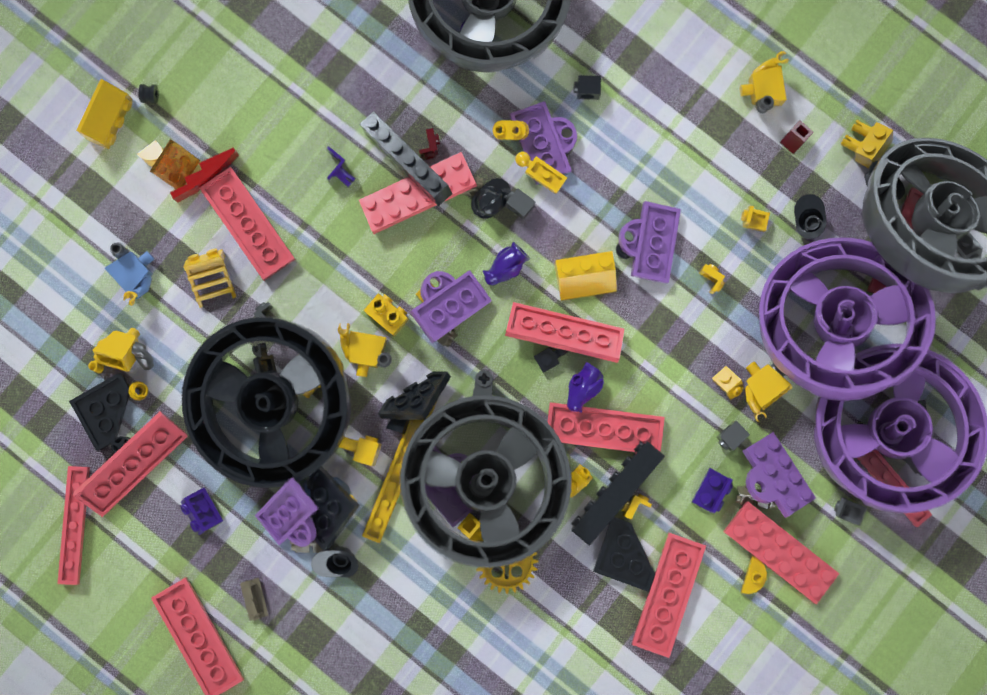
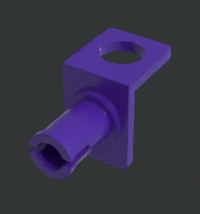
(339, 172)

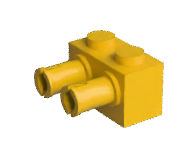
(873, 146)
(386, 315)
(365, 450)

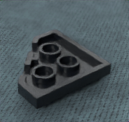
(417, 398)
(102, 410)
(333, 506)
(624, 557)

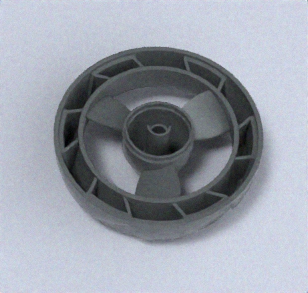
(474, 45)
(940, 216)
(498, 525)

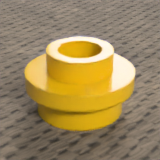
(143, 391)

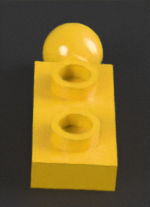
(541, 172)

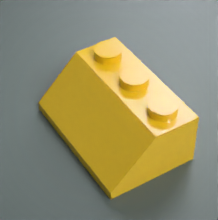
(104, 114)
(586, 275)

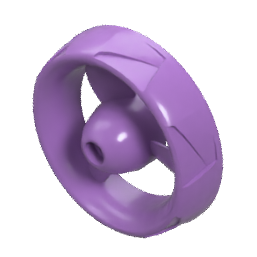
(844, 319)
(904, 430)

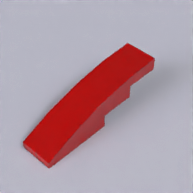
(210, 169)

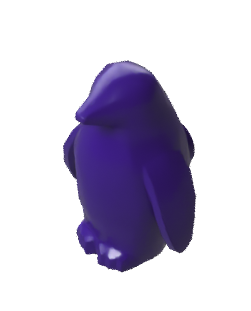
(506, 265)
(584, 387)

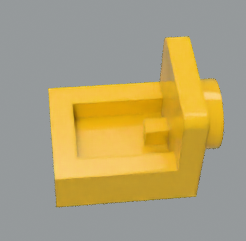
(755, 219)
(711, 273)
(729, 382)
(579, 479)
(631, 506)

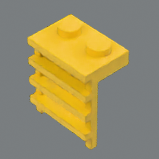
(205, 265)

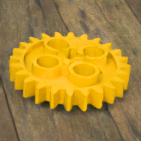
(512, 582)

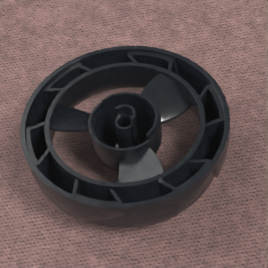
(265, 401)

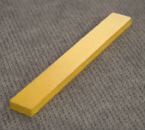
(390, 489)

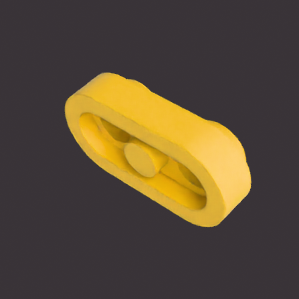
(509, 130)

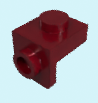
(433, 141)

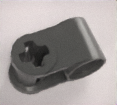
(483, 389)

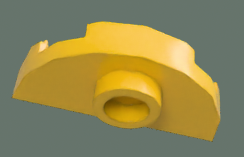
(755, 576)

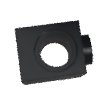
(588, 87)

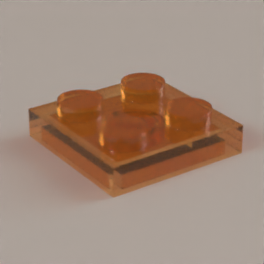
(174, 165)

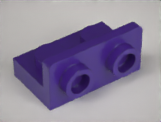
(712, 491)
(200, 511)

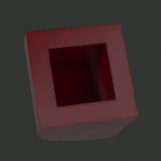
(796, 137)

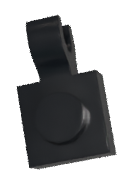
(548, 359)
(263, 361)

